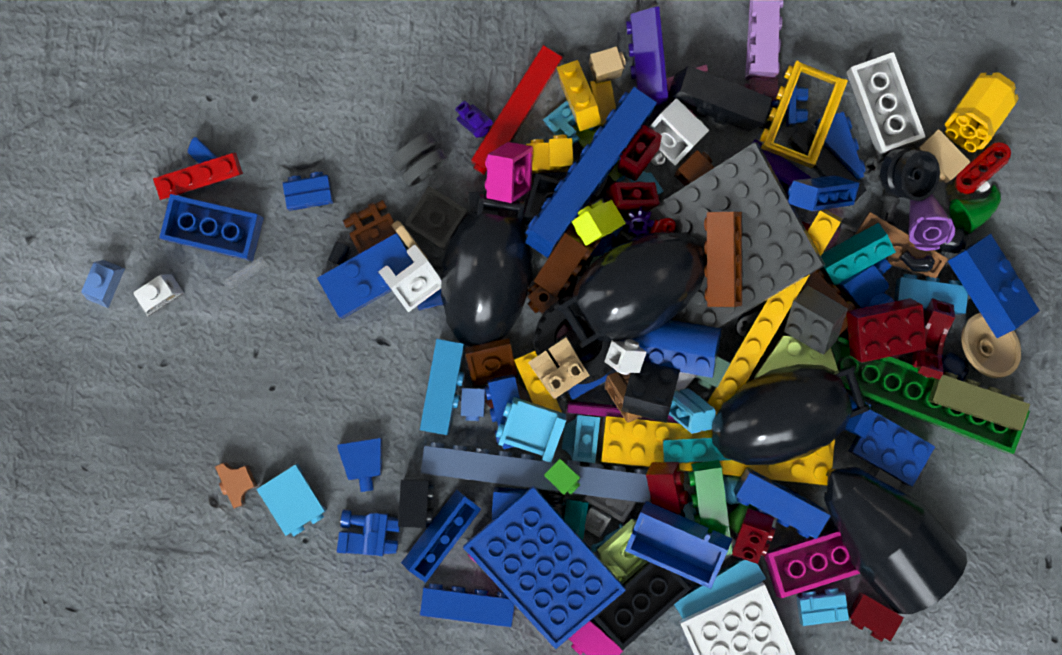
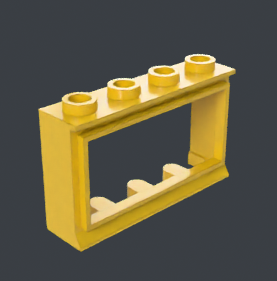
(777, 114)

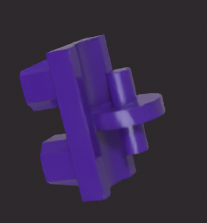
(473, 119)

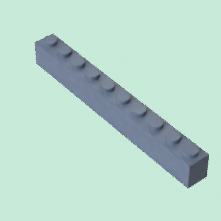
(530, 472)

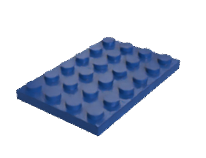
(544, 567)

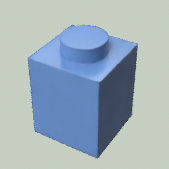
(472, 403)

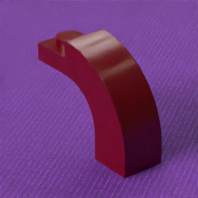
(937, 323)

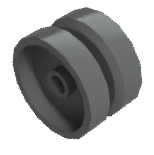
(419, 159)

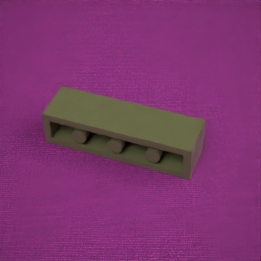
(979, 402)

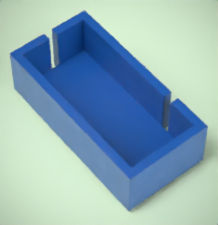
(678, 544)

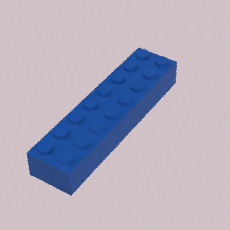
(589, 171)

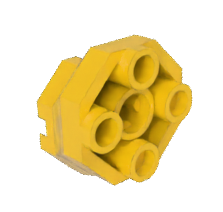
(981, 111)

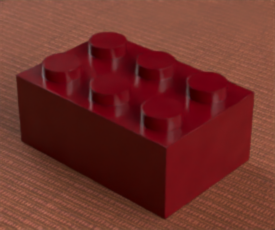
(886, 330)

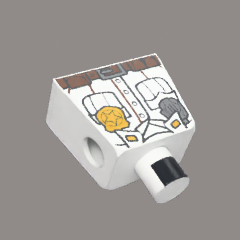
(158, 293)

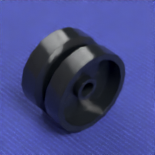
(910, 173)

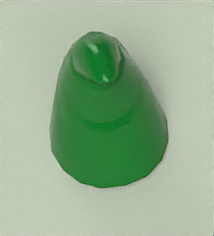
(974, 212)

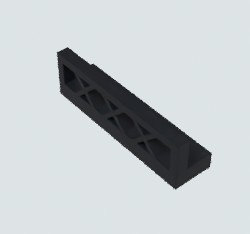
(827, 163)

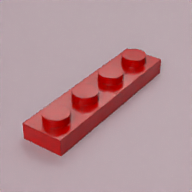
(198, 176)

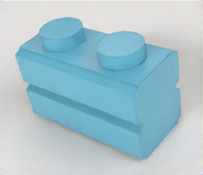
(692, 411)
(822, 607)

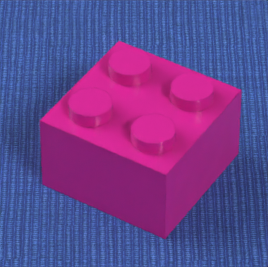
(509, 172)

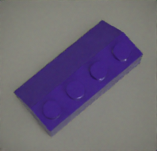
(648, 54)

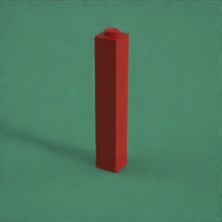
(518, 105)

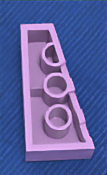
(763, 38)

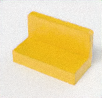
(604, 98)

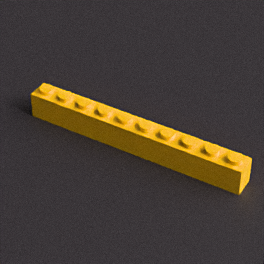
(770, 319)

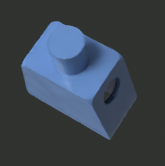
(102, 282)

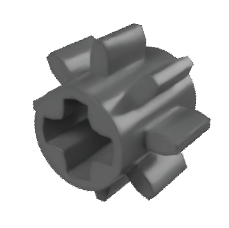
(873, 167)

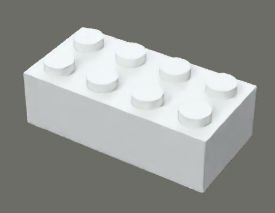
(885, 103)

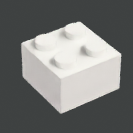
(679, 131)

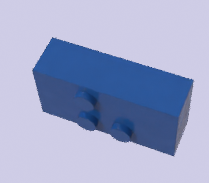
(211, 227)
(358, 279)
(993, 286)

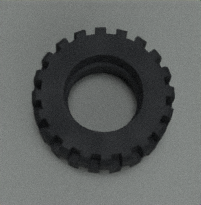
(546, 337)

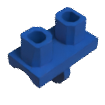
(794, 115)

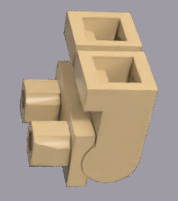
(566, 376)

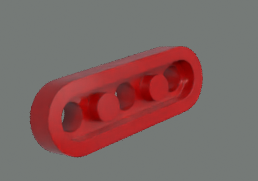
(986, 161)

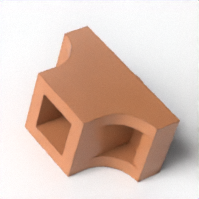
(235, 483)

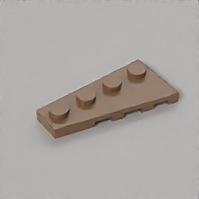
(901, 243)

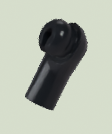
(917, 265)

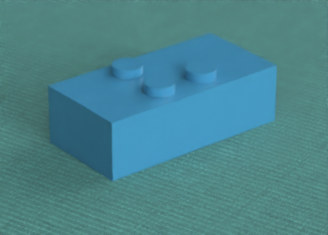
(442, 387)

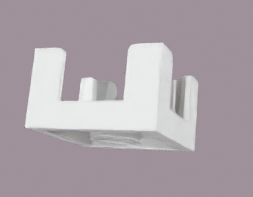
(413, 283)

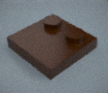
(490, 361)

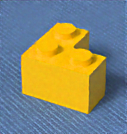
(552, 156)

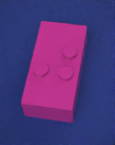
(809, 564)

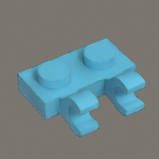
(561, 122)

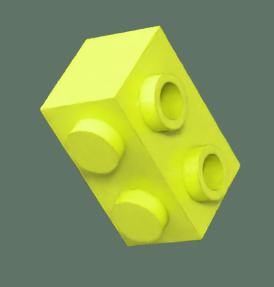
(597, 221)

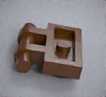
(373, 232)

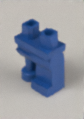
(374, 536)

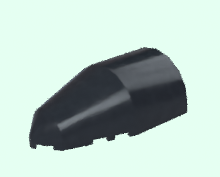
(893, 540)

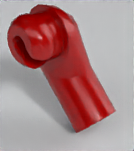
(663, 225)

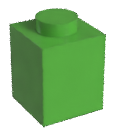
(563, 477)

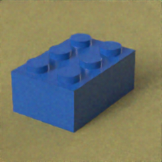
(893, 450)

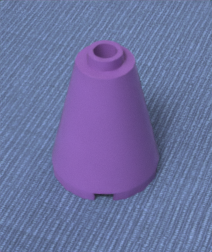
(929, 224)

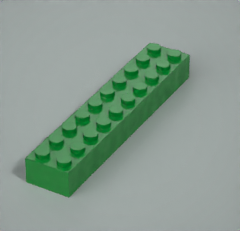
(907, 391)

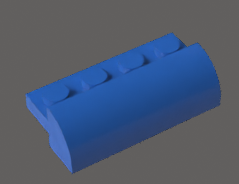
(683, 347)

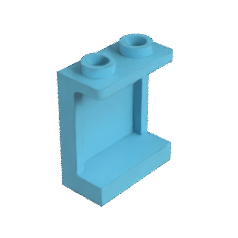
(531, 428)
(291, 501)

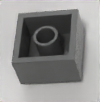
(815, 320)

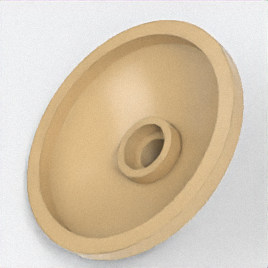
(989, 354)

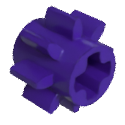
(639, 228)

